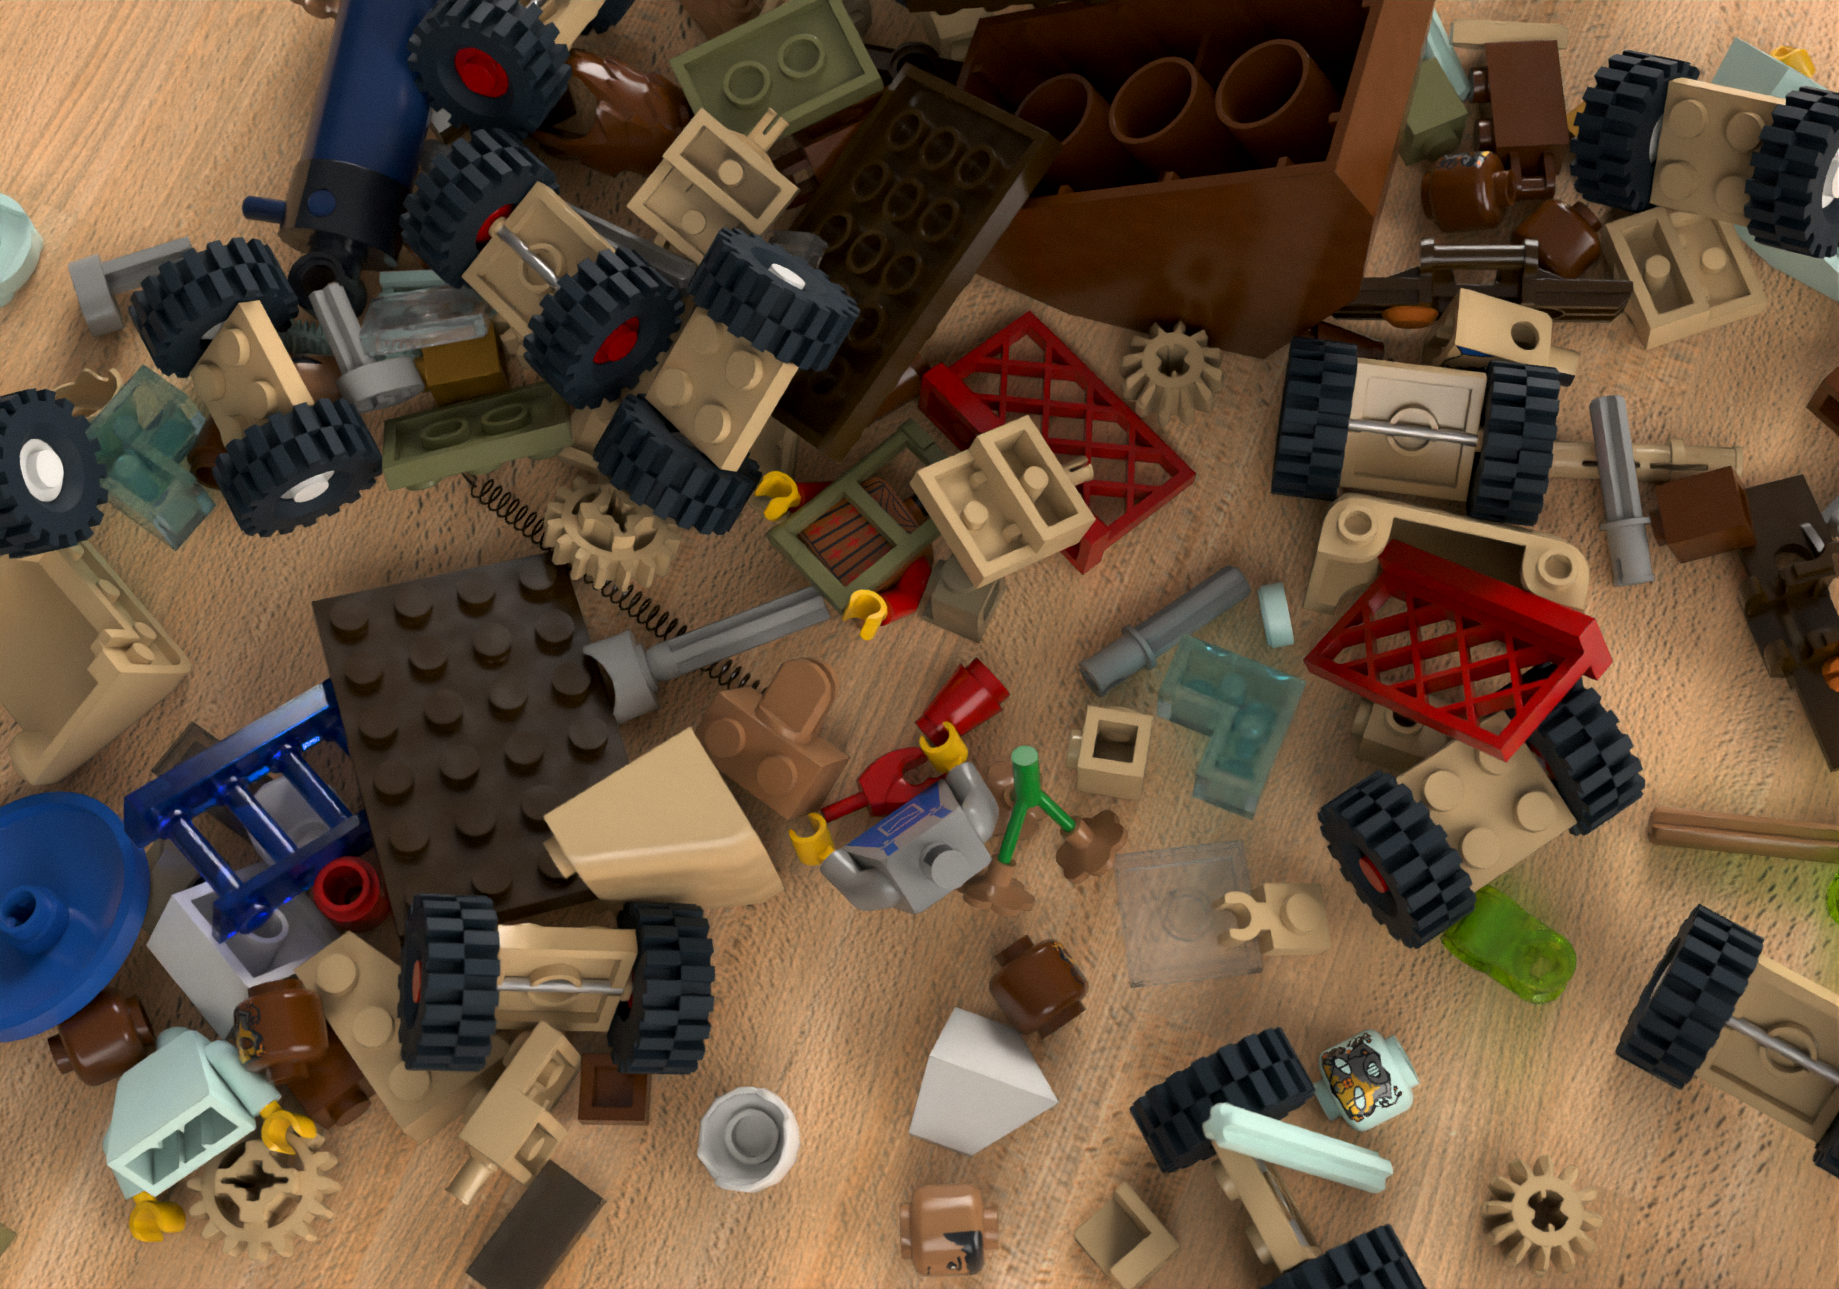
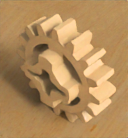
(608, 535)
(265, 1213)

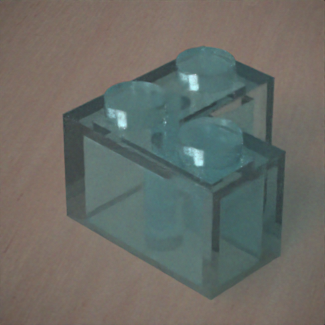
(142, 442)
(1244, 712)

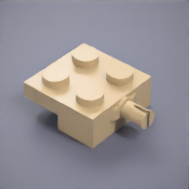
(715, 182)
(1683, 272)
(1005, 501)
(512, 1121)

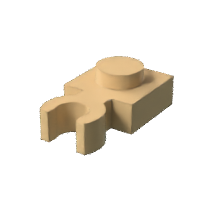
(1282, 916)

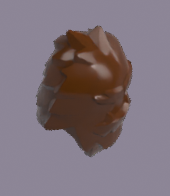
(633, 120)

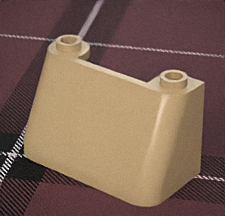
(1362, 524)
(76, 659)
(663, 835)

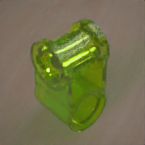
(1506, 943)

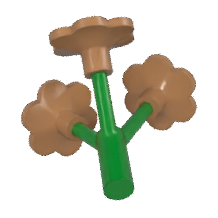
(1021, 803)

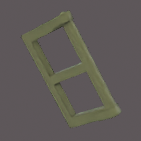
(848, 486)

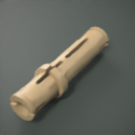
(1570, 463)

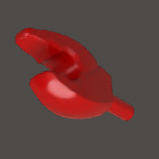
(883, 785)

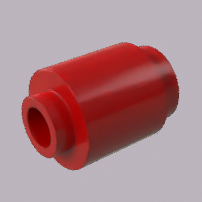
(337, 885)

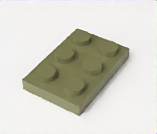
(793, 59)
(475, 436)

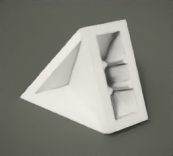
(978, 1085)

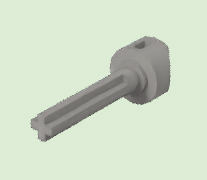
(639, 671)

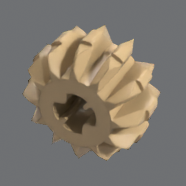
(1169, 354)
(1565, 1215)

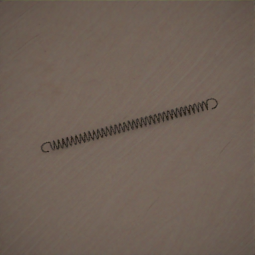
(682, 630)

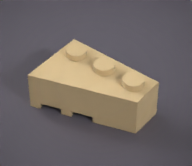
(361, 1007)

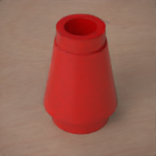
(964, 700)

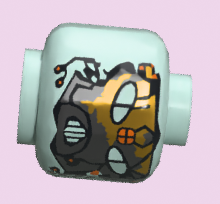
(1365, 1080)

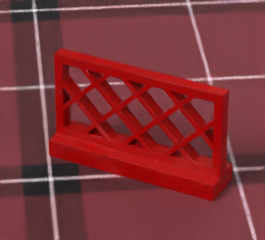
(966, 414)
(1491, 613)

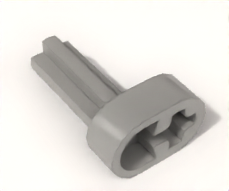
(100, 281)
(363, 380)

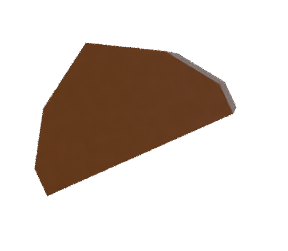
(1209, 157)

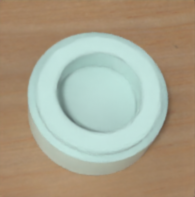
(1275, 615)

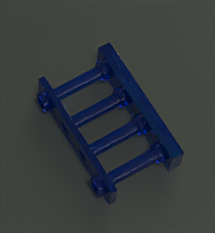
(221, 778)

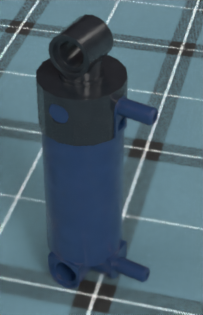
(355, 154)

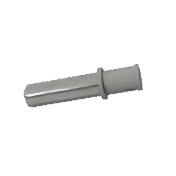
(1620, 493)
(1163, 630)

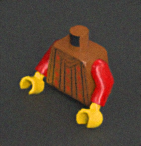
(852, 545)

